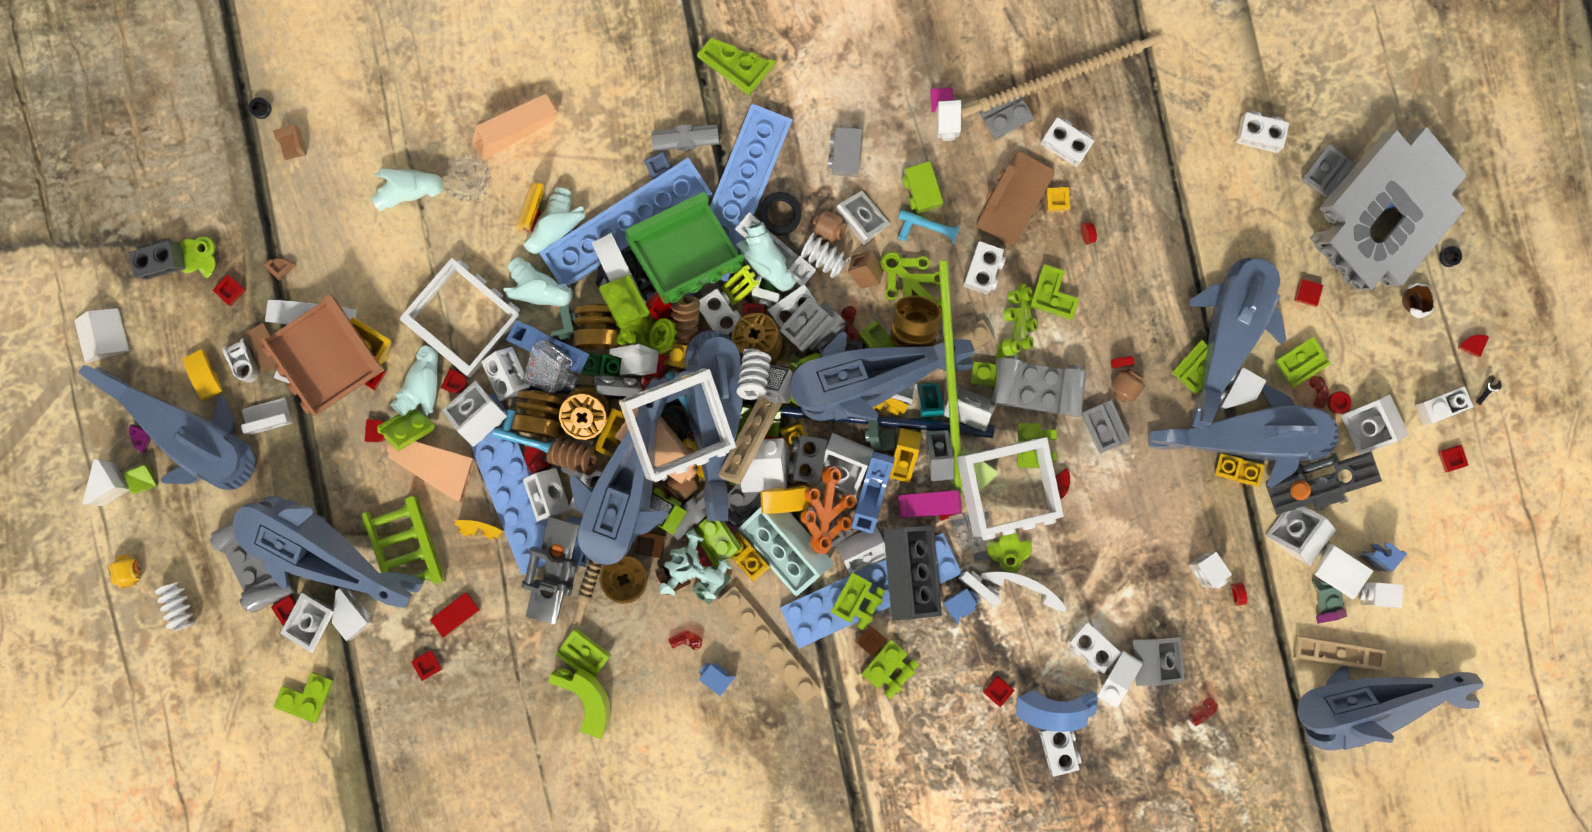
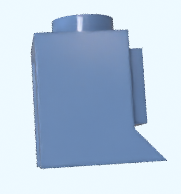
(961, 604)
(715, 677)

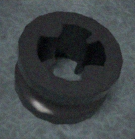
(253, 104)
(1449, 263)

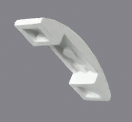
(612, 259)
(797, 266)
(287, 311)
(1049, 598)

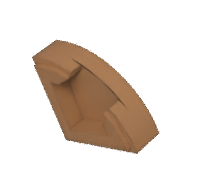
(279, 267)

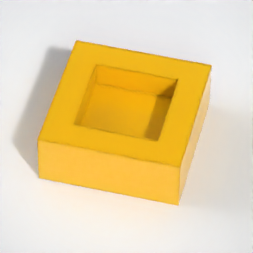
(1058, 199)

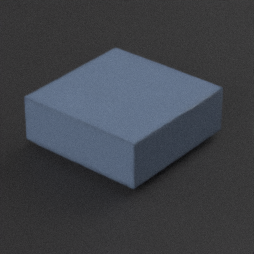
(657, 164)

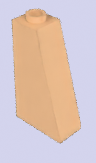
(513, 126)
(667, 448)
(436, 466)

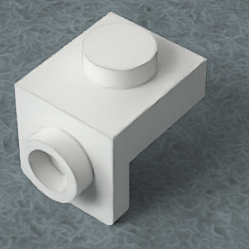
(766, 297)

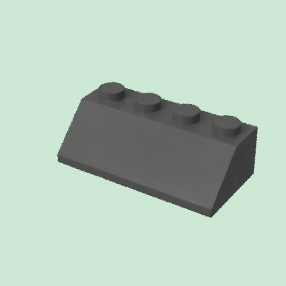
(912, 572)

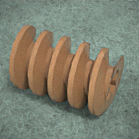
(686, 318)
(572, 456)

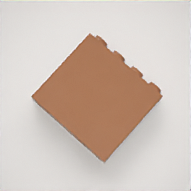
(322, 356)

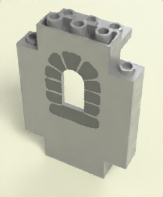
(1419, 182)

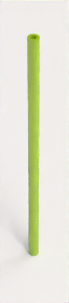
(950, 367)

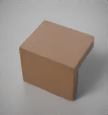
(290, 141)
(865, 269)

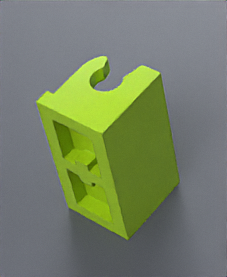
(875, 336)

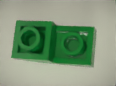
(602, 365)

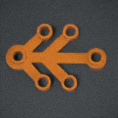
(826, 512)

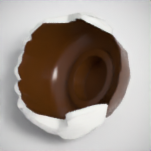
(1418, 300)

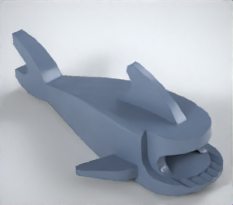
(1241, 313)
(719, 354)
(860, 379)
(1277, 434)
(195, 443)
(622, 496)
(305, 545)
(1371, 709)

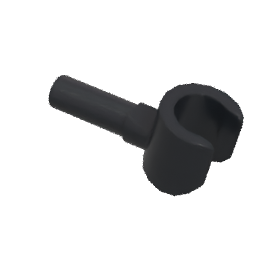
(1489, 389)
(735, 519)

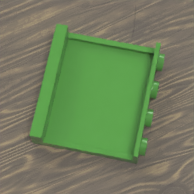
(683, 248)

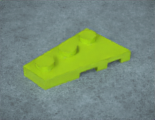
(738, 67)

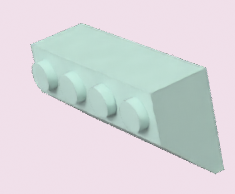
(785, 548)

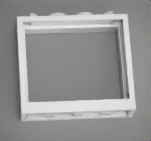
(432, 289)
(698, 457)
(972, 494)

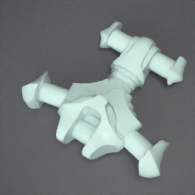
(687, 565)

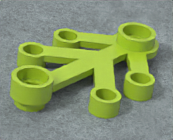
(910, 281)
(1022, 320)

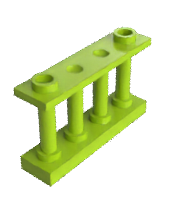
(418, 530)

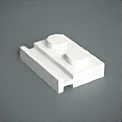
(973, 581)

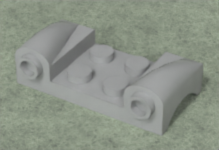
(1039, 387)
(258, 585)

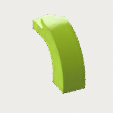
(591, 694)

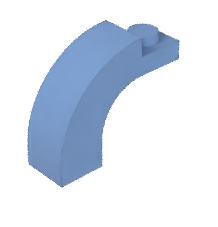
(526, 336)
(872, 492)
(1056, 715)

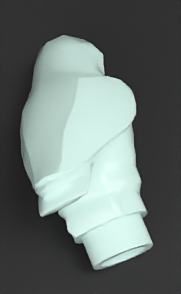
(405, 186)
(554, 221)
(765, 257)
(536, 286)
(419, 384)

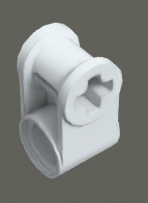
(239, 357)

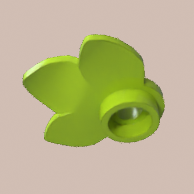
(195, 258)
(1010, 547)

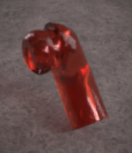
(848, 315)
(1322, 391)
(687, 638)
(1202, 715)

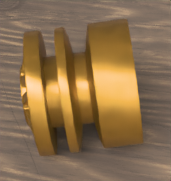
(915, 322)
(760, 325)
(597, 327)
(583, 400)
(537, 414)
(629, 592)

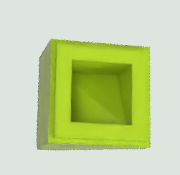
(140, 479)

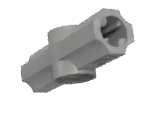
(685, 137)
(695, 514)

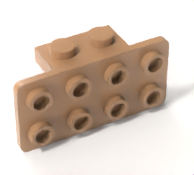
(1014, 198)

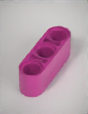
(930, 504)

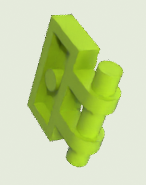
(852, 597)
(883, 666)

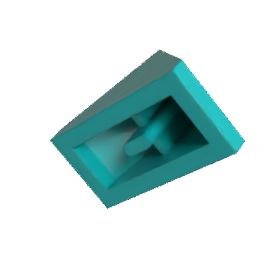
(930, 400)

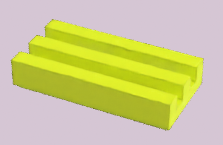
(748, 279)

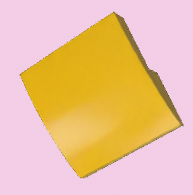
(530, 206)

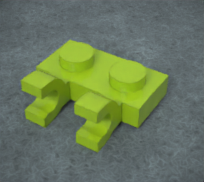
(636, 332)
(1030, 431)

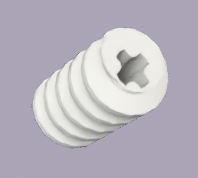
(824, 256)
(753, 374)
(174, 607)

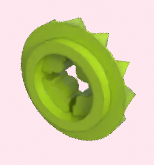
(656, 335)

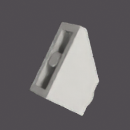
(948, 120)
(1120, 679)

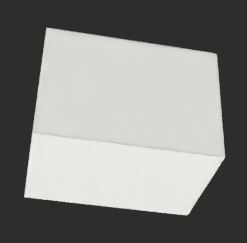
(862, 217)
(101, 334)
(973, 409)
(104, 483)
(1342, 571)
(307, 622)

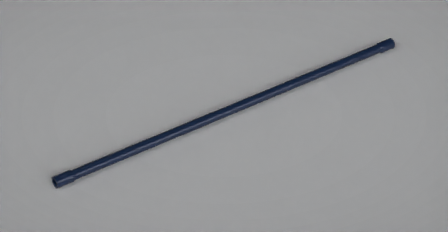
(883, 420)

